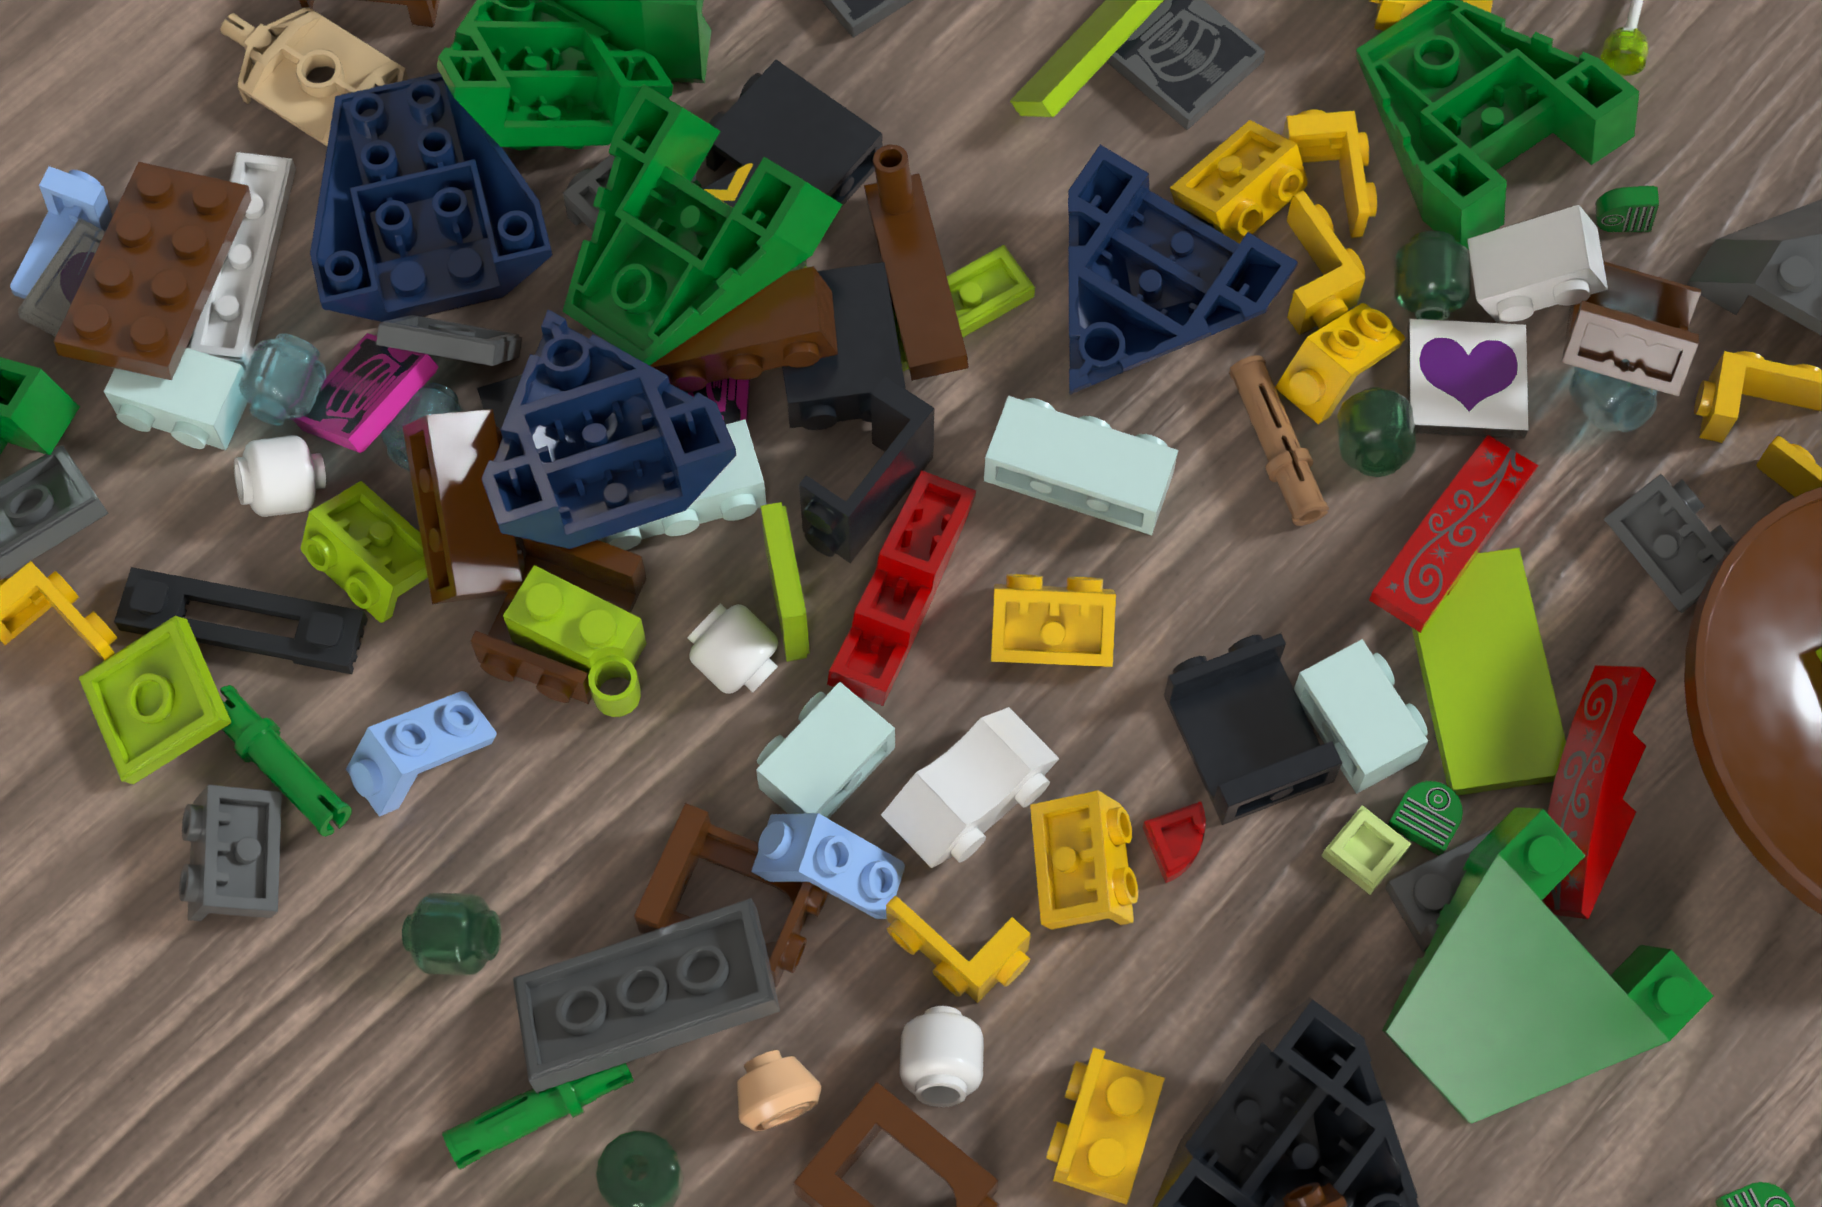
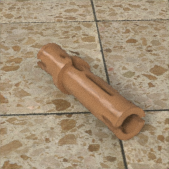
(1287, 461)

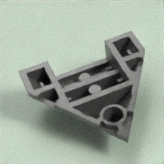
(1771, 262)

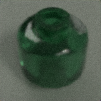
(1432, 275)
(1376, 431)
(452, 934)
(658, 1160)

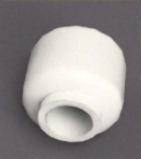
(279, 476)
(733, 649)
(941, 1056)

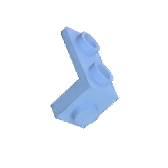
(67, 199)
(414, 742)
(831, 857)

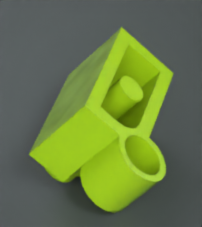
(579, 632)

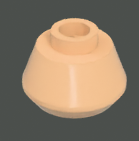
(775, 1091)

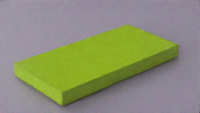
(1490, 681)

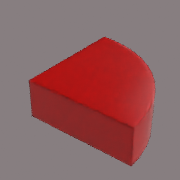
(1176, 839)

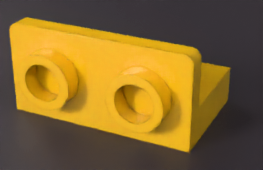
(1242, 181)
(1053, 622)
(1083, 860)
(1107, 1127)

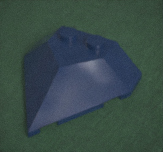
(1152, 273)
(599, 444)

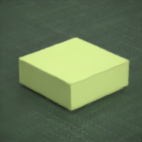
(1366, 849)

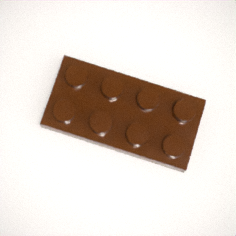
(153, 271)

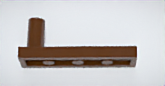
(914, 267)

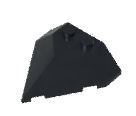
(1289, 1117)

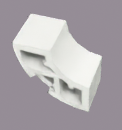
(971, 788)

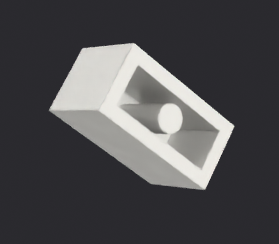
(1537, 264)

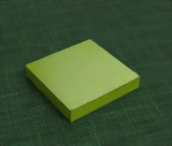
(785, 581)
(154, 700)

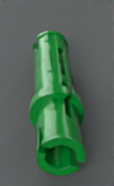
(260, 742)
(527, 1113)

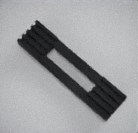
(323, 640)

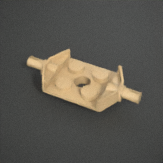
(285, 53)

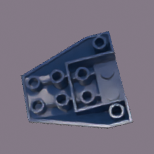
(419, 207)

